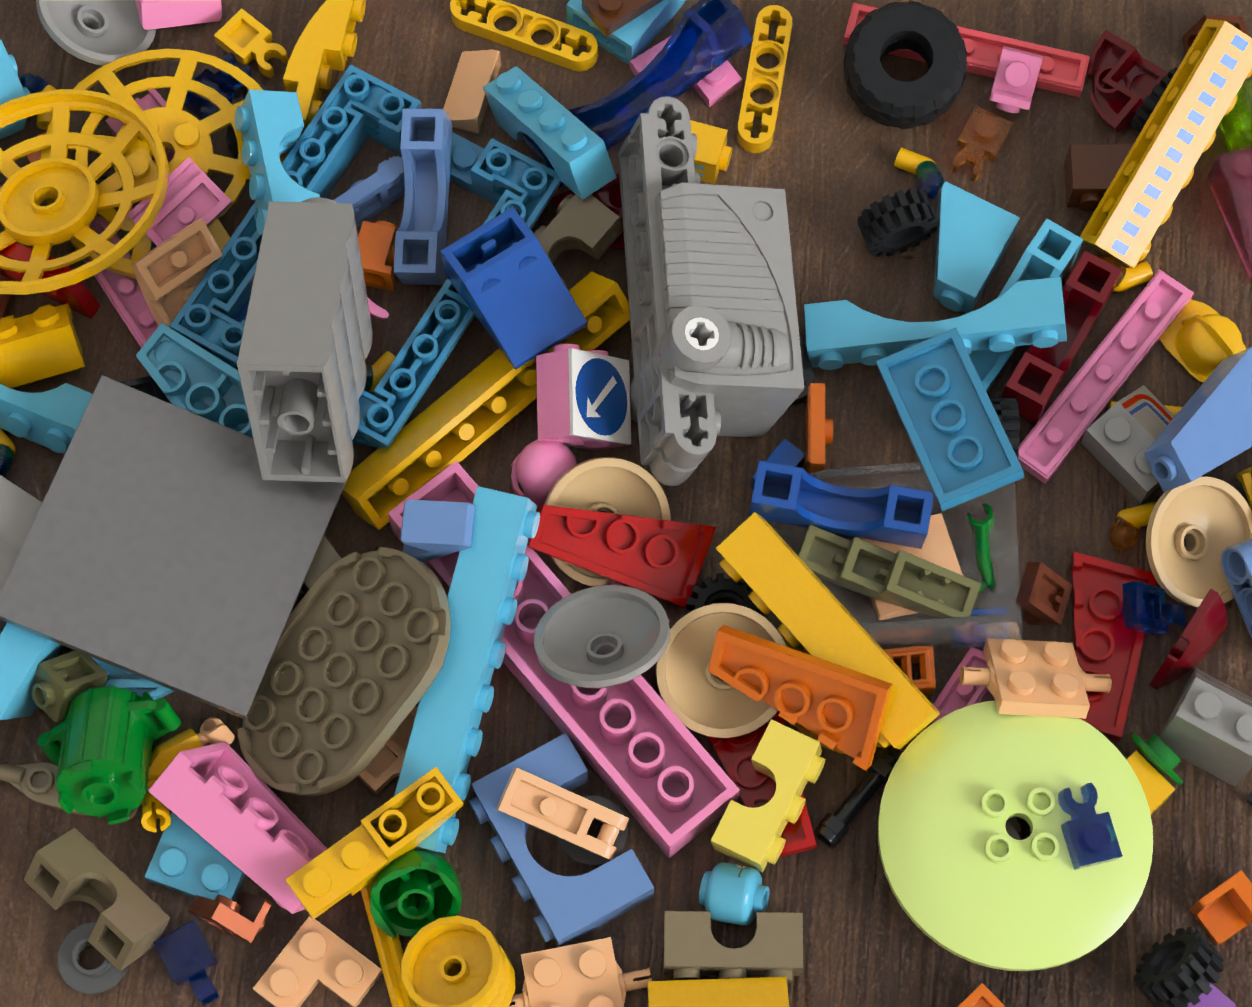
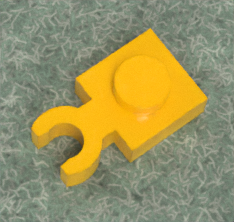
(250, 41)

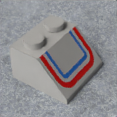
(1123, 437)

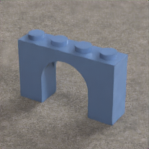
(565, 904)

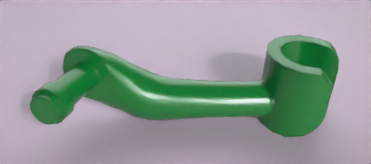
(982, 546)

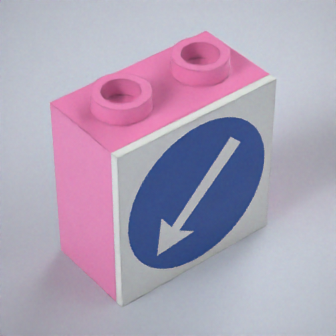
(583, 398)

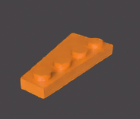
(819, 695)

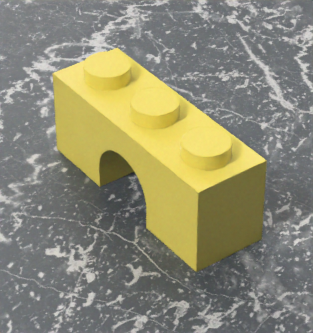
(755, 833)

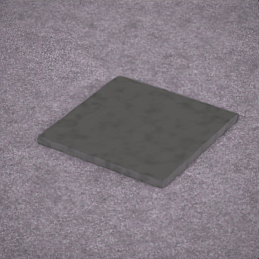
(167, 549)

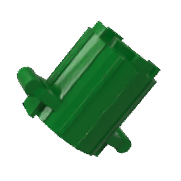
(106, 750)

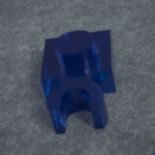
(220, 82)
(1088, 835)

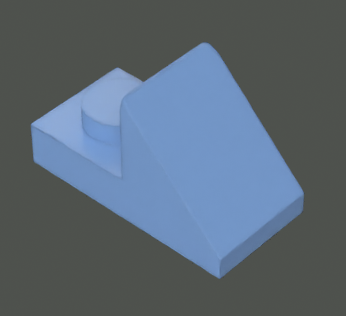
(436, 528)

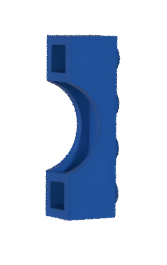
(879, 514)

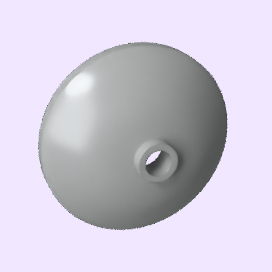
(95, 28)
(602, 636)

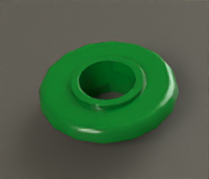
(1159, 755)

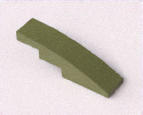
(888, 576)

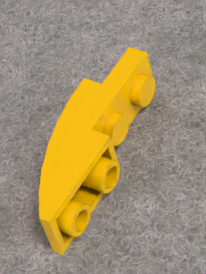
(320, 50)
(376, 843)

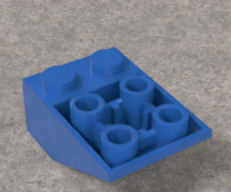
(512, 287)

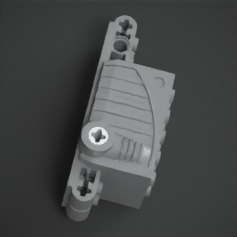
(704, 297)

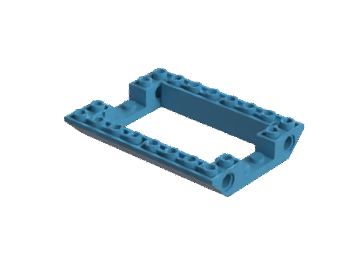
(351, 114)

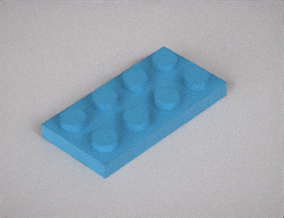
(949, 419)

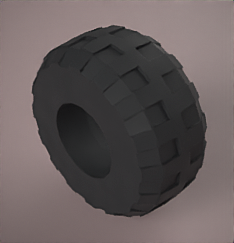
(913, 28)

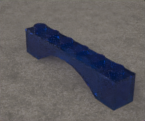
(700, 44)

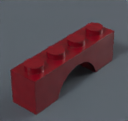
(1044, 368)

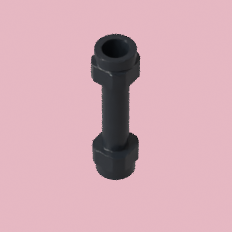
(834, 826)

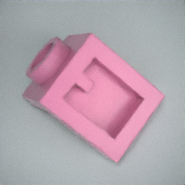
(1015, 79)

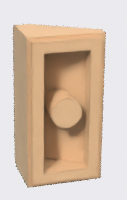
(466, 97)

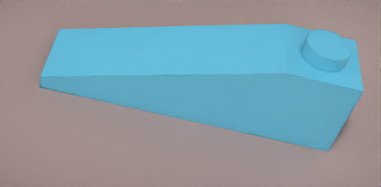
(195, 379)

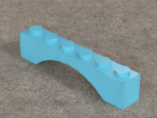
(1047, 256)
(1024, 315)

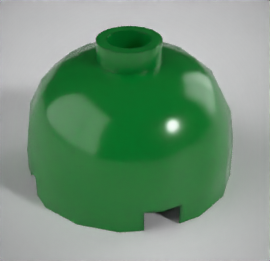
(414, 893)

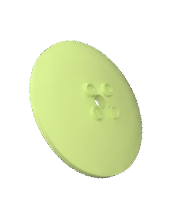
(975, 884)

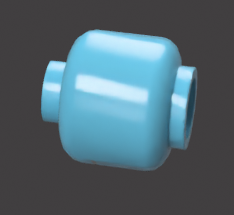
(733, 893)

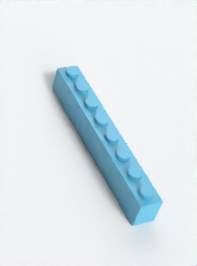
(480, 607)

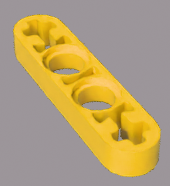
(520, 36)
(763, 78)

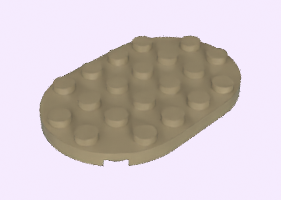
(346, 672)

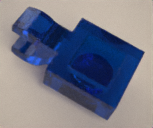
(1146, 609)
(187, 958)

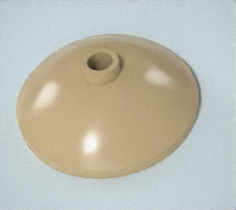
(610, 487)
(1210, 519)
(695, 693)

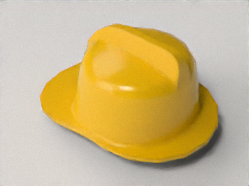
(1201, 339)

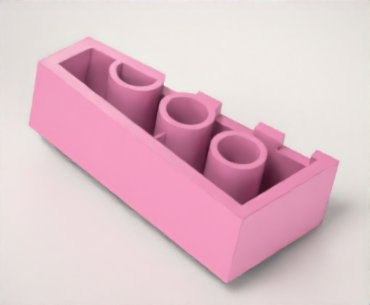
(239, 817)

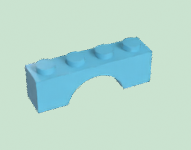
(269, 129)
(569, 144)
(44, 417)

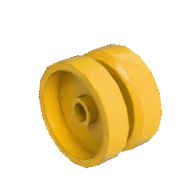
(457, 966)

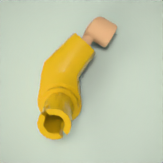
(211, 731)

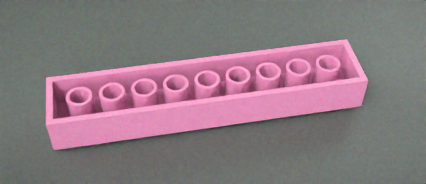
(617, 729)

